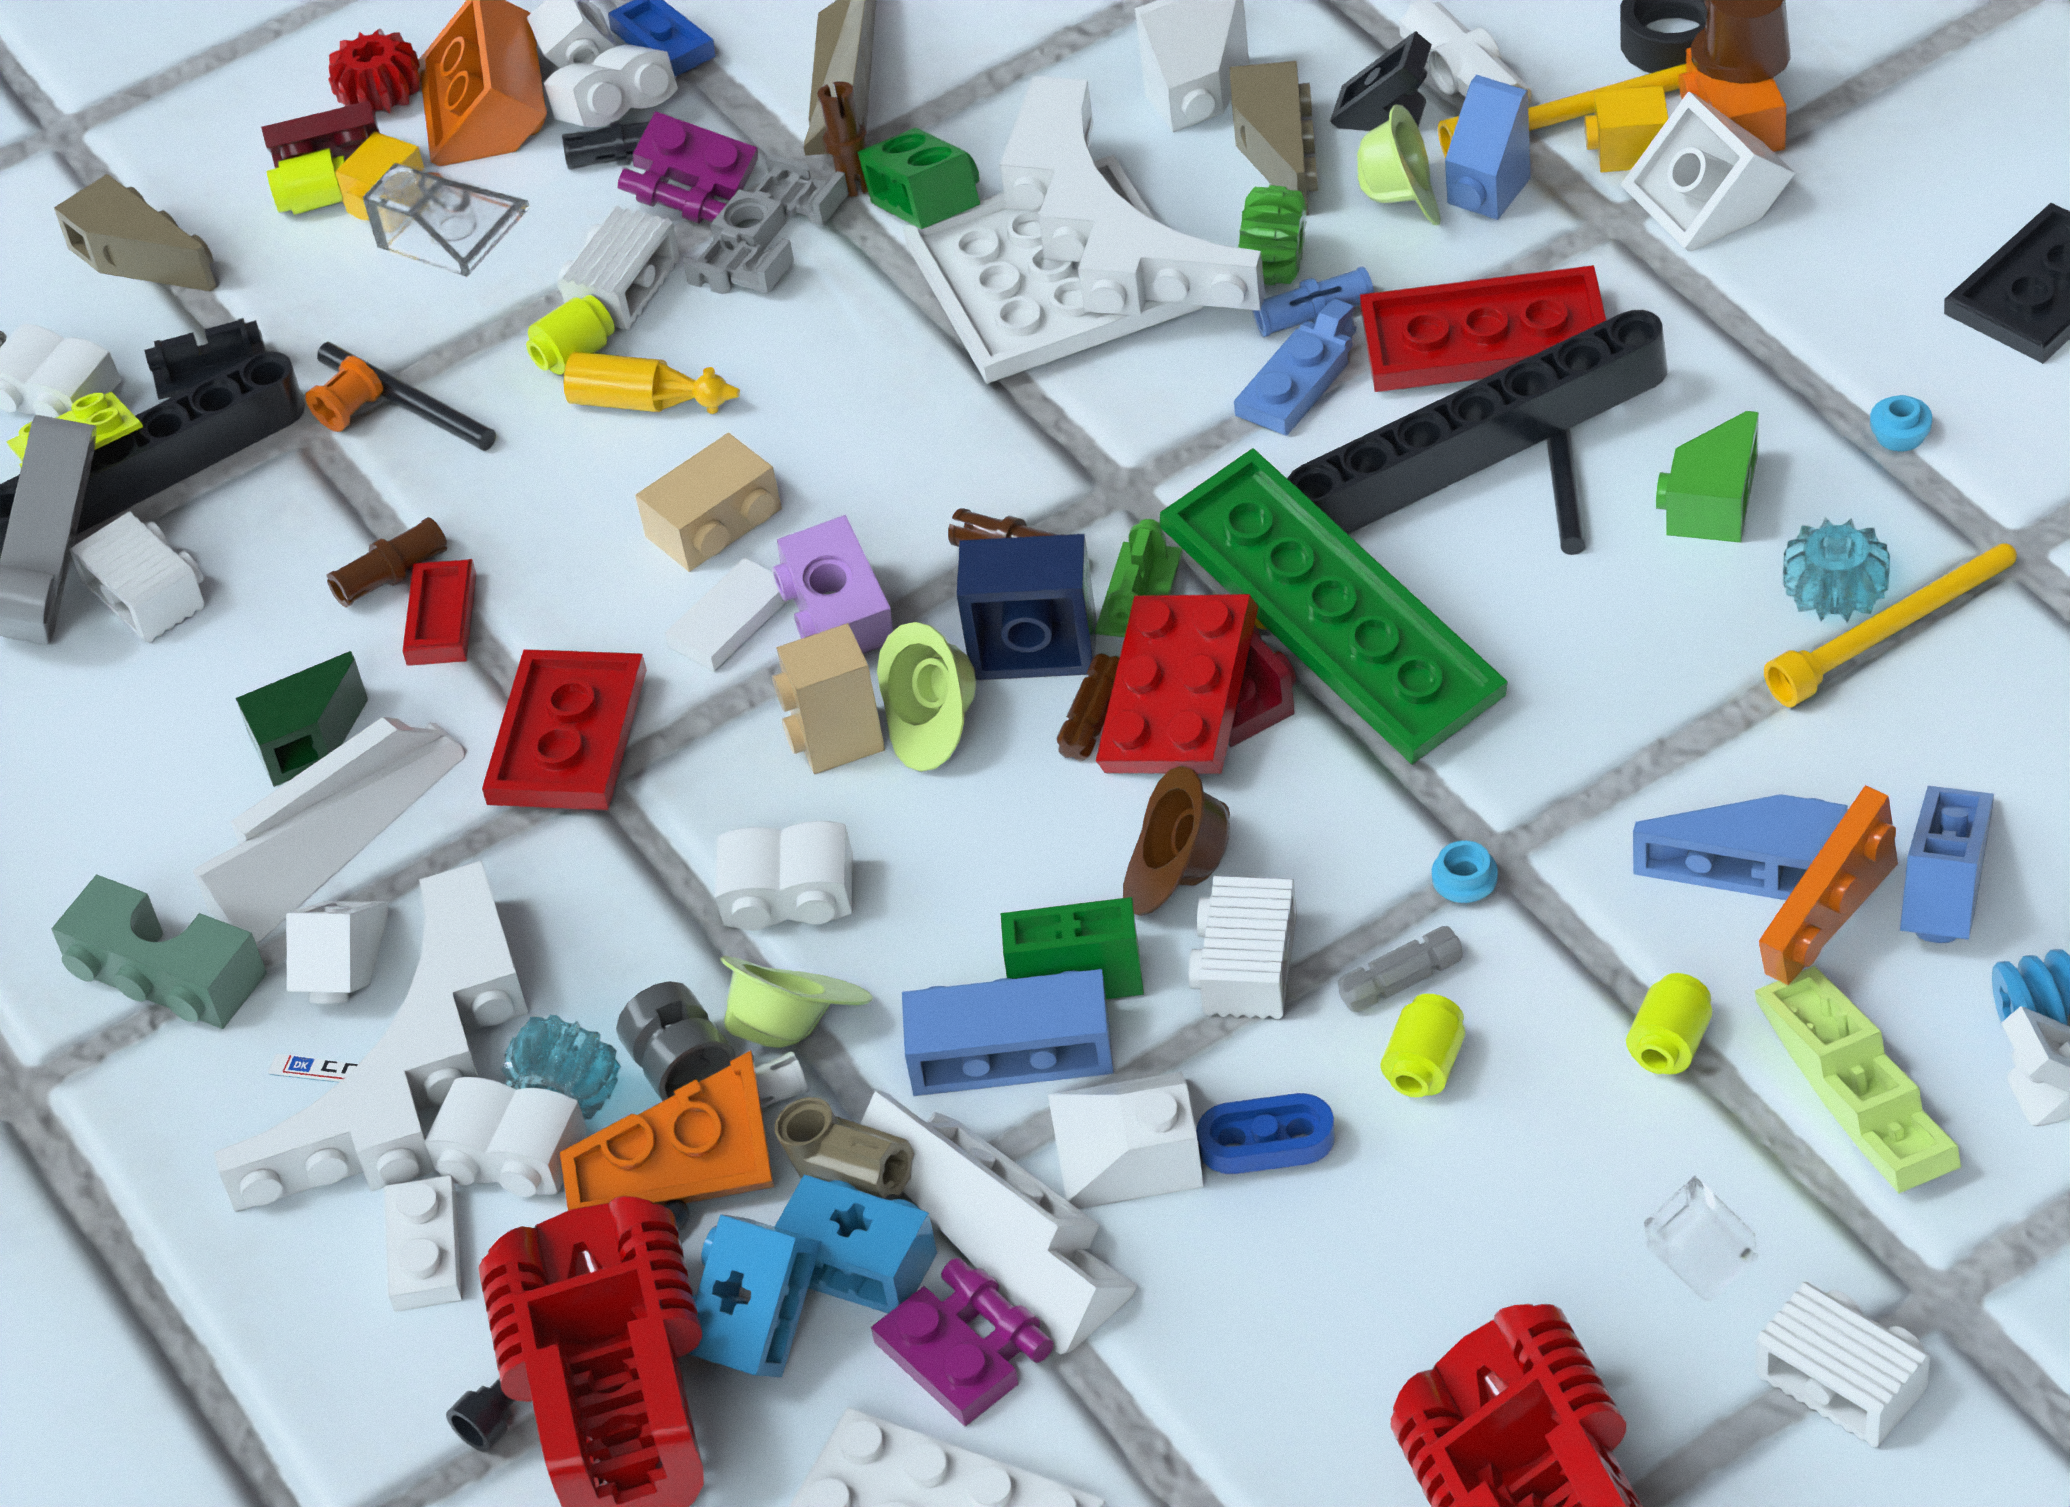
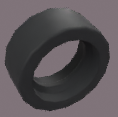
(1654, 49)

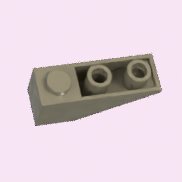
(1270, 126)
(130, 239)

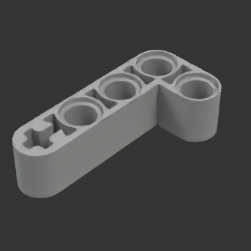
(43, 526)

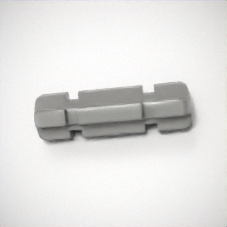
(1400, 969)

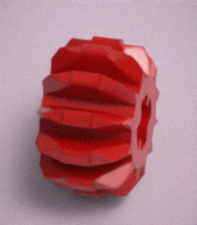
(374, 70)

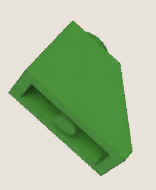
(1711, 481)

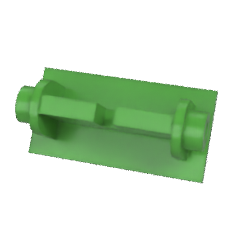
(1142, 569)

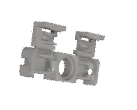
(739, 252)

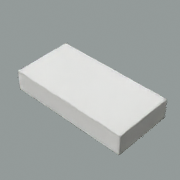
(726, 615)

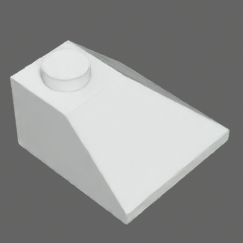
(1190, 55)
(1705, 175)
(1126, 1140)

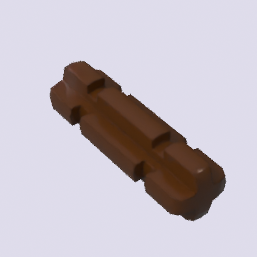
(1088, 709)

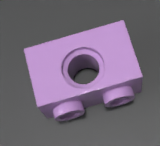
(827, 561)

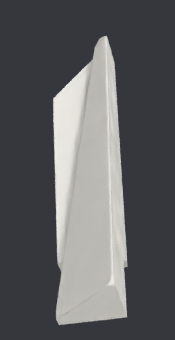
(321, 822)
(1007, 1223)

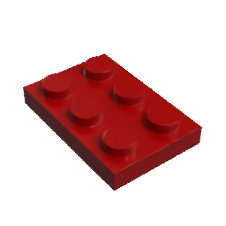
(1177, 683)
(565, 729)

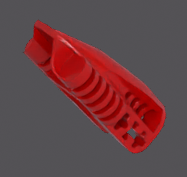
(592, 1334)
(1514, 1419)

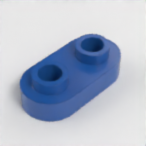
(1265, 1133)

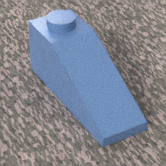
(1737, 846)
(1946, 864)

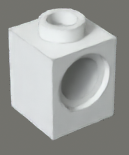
(570, 31)

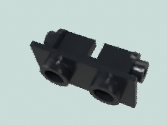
(183, 364)

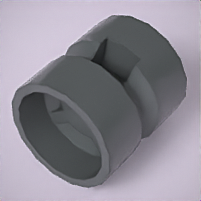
(672, 1037)

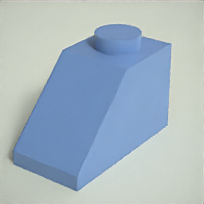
(1489, 148)

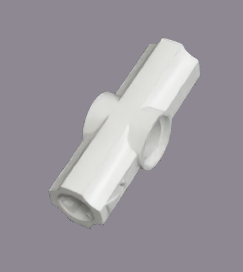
(1455, 50)

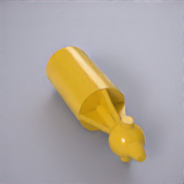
(639, 384)

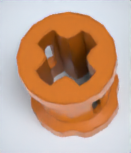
(344, 394)

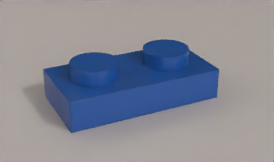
(662, 28)

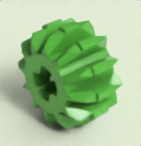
(1276, 226)

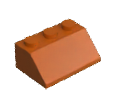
(482, 83)

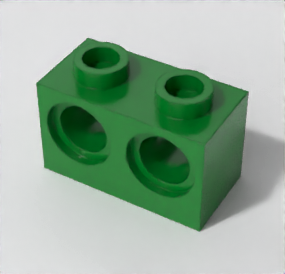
(920, 177)

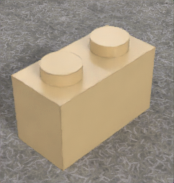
(708, 501)
(829, 699)

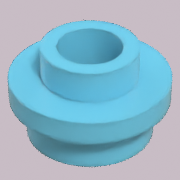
(1900, 422)
(1464, 872)

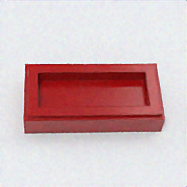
(439, 612)

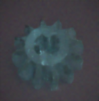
(1836, 569)
(562, 1060)

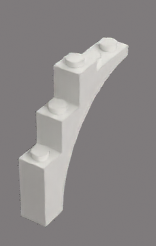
(1083, 220)
(373, 1113)

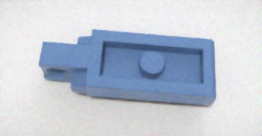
(1299, 370)

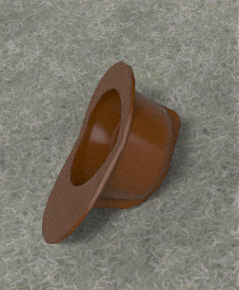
(1178, 842)

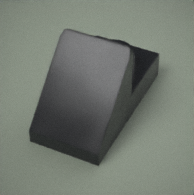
(1386, 82)

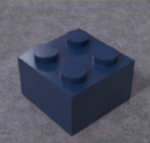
(1027, 606)

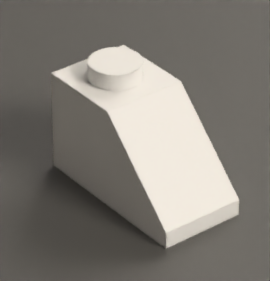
(333, 948)

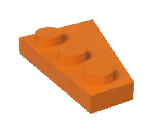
(1833, 887)
(686, 1148)

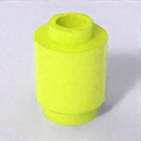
(306, 182)
(570, 328)
(1670, 1024)
(1424, 1046)

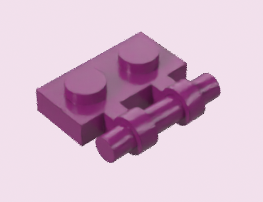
(692, 157)
(949, 1357)

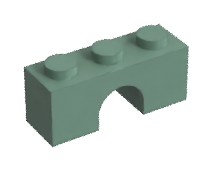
(198, 975)

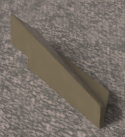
(844, 55)

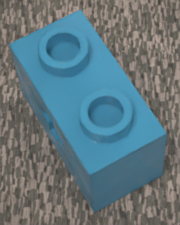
(869, 1245)
(776, 1271)

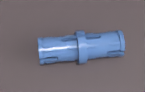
(1309, 299)

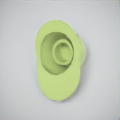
(1396, 164)
(924, 694)
(781, 1004)

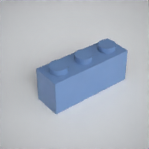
(1007, 1032)

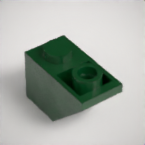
(303, 716)

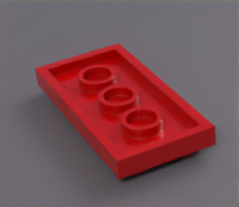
(1474, 325)

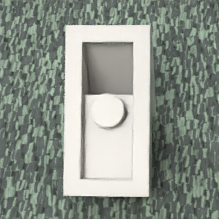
(2041, 1066)

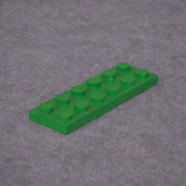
(1334, 605)

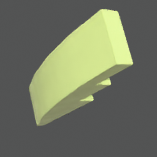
(1856, 1080)

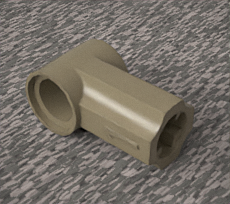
(842, 1149)

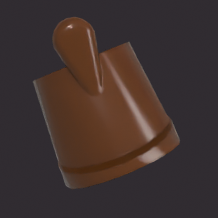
(1743, 40)

